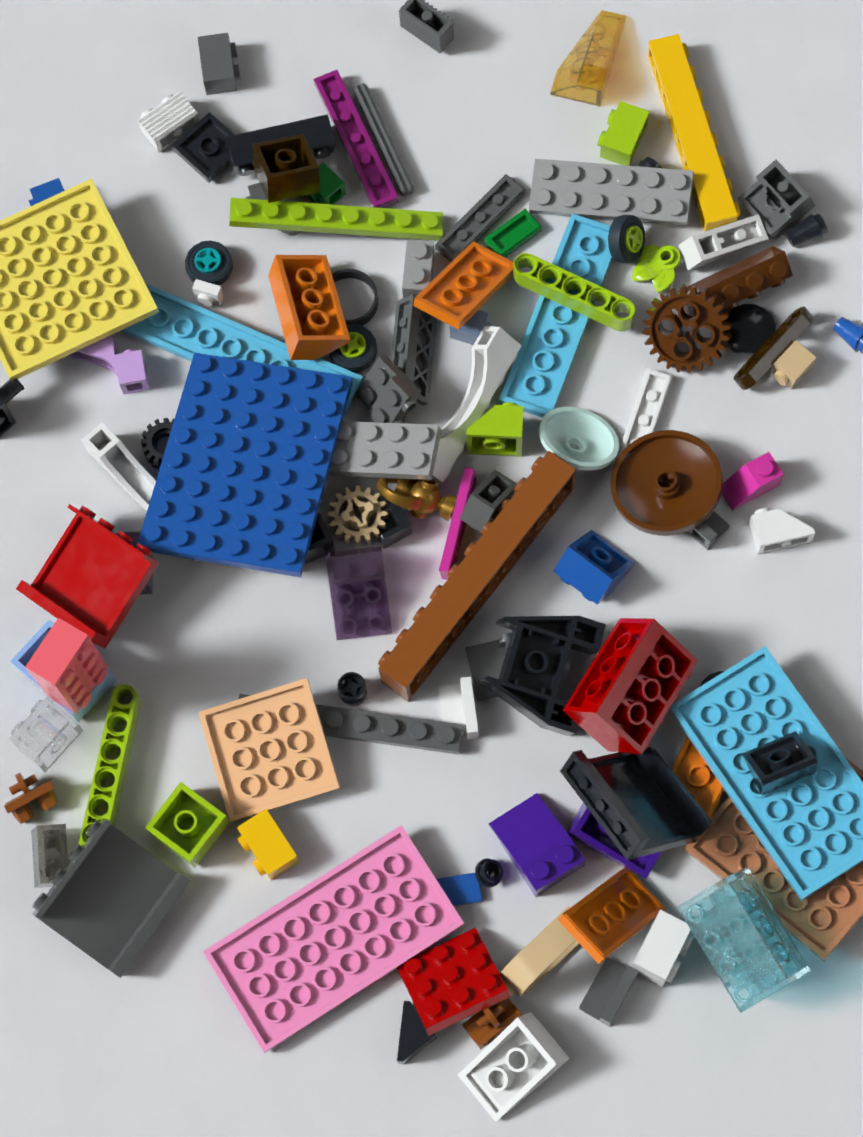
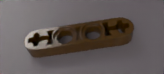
(773, 348)

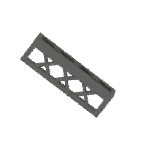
(407, 345)

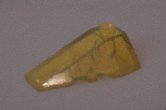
(589, 64)

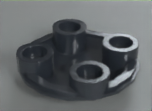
(749, 327)

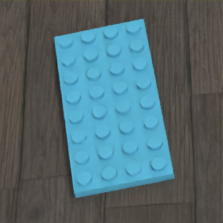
(805, 826)

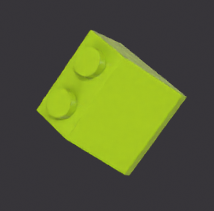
(497, 432)

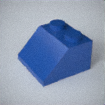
(593, 566)

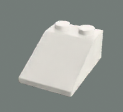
(513, 1065)

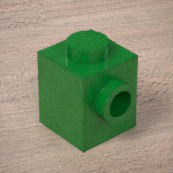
(331, 187)

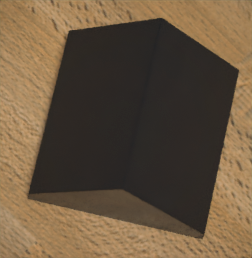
(780, 762)

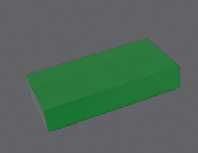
(513, 234)

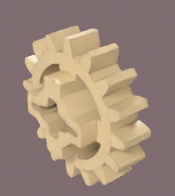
(366, 510)

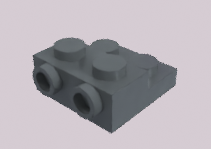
(387, 392)

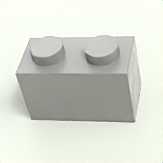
(418, 266)

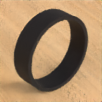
(356, 274)

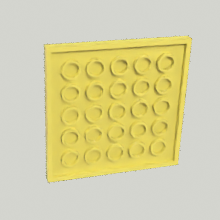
(64, 280)

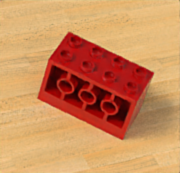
(631, 685)

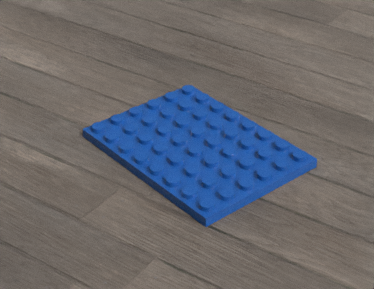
(246, 464)

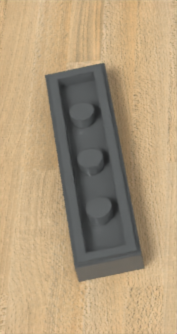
(480, 217)

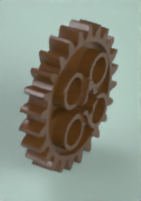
(707, 316)

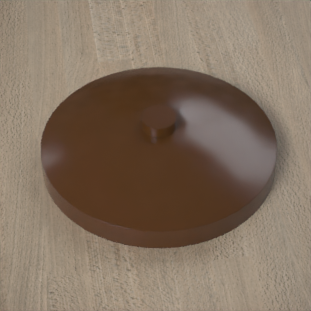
(666, 482)

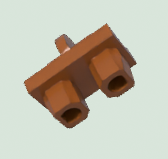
(19, 805)
(491, 1022)

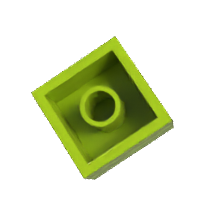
(187, 824)

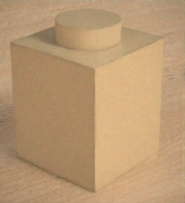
(792, 365)

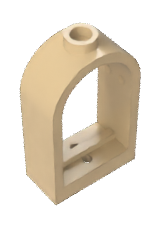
(538, 958)

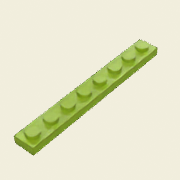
(336, 219)

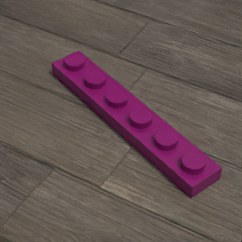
(356, 140)

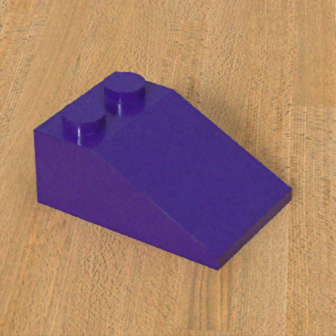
(591, 834)
(537, 844)

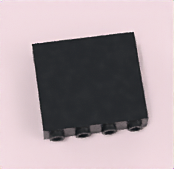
(637, 801)

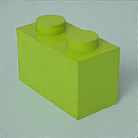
(624, 133)

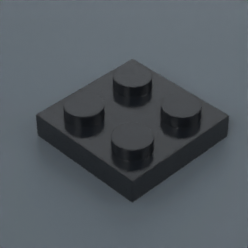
(204, 147)

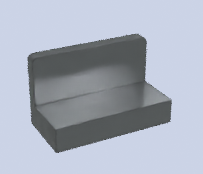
(608, 991)

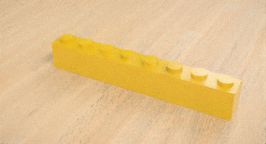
(692, 131)

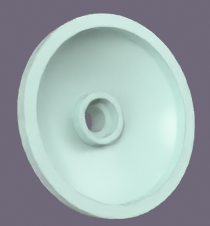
(579, 438)

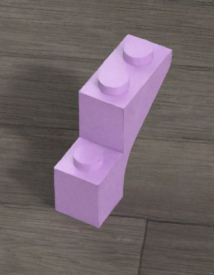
(128, 366)

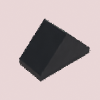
(412, 1034)

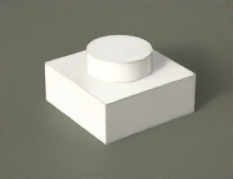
(207, 293)

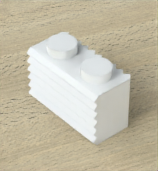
(168, 121)

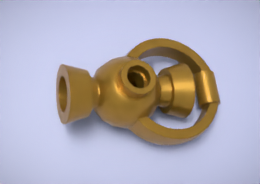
(418, 496)

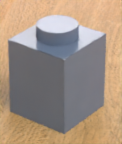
(471, 329)

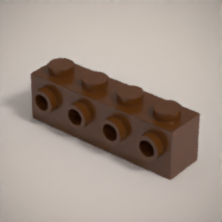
(745, 279)

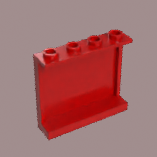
(91, 577)

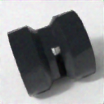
(350, 683)

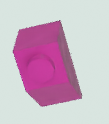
(752, 481)

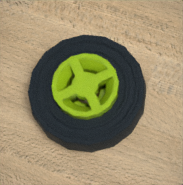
(626, 238)
(361, 340)

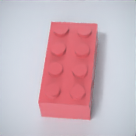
(67, 666)

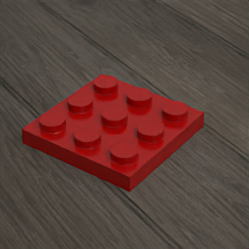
(453, 981)

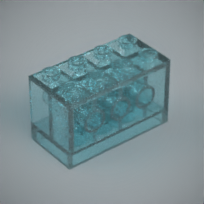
(744, 939)

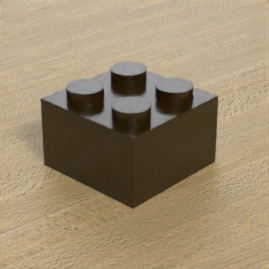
(286, 168)

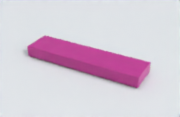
(457, 526)

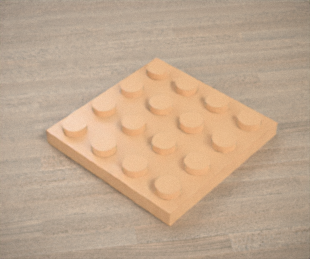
(269, 750)

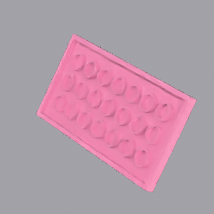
(333, 938)

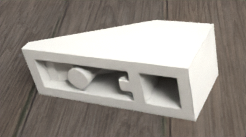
(722, 241)

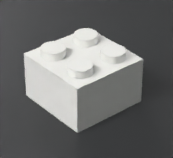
(661, 947)

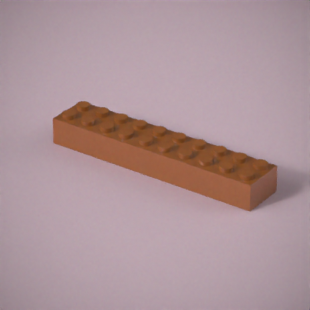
(477, 576)

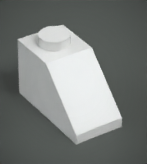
(778, 530)

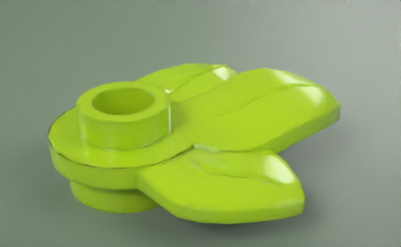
(655, 268)

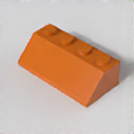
(307, 306)

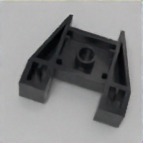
(537, 663)

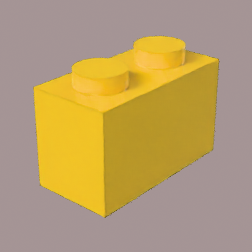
(267, 844)

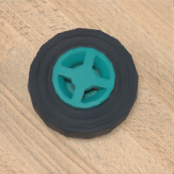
(205, 254)

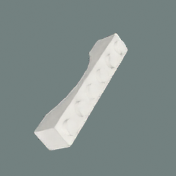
(491, 359)
(120, 464)

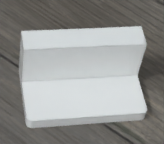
(459, 707)

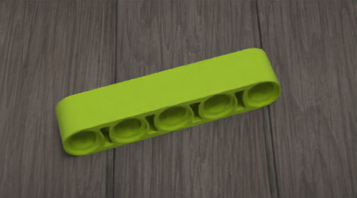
(568, 281)

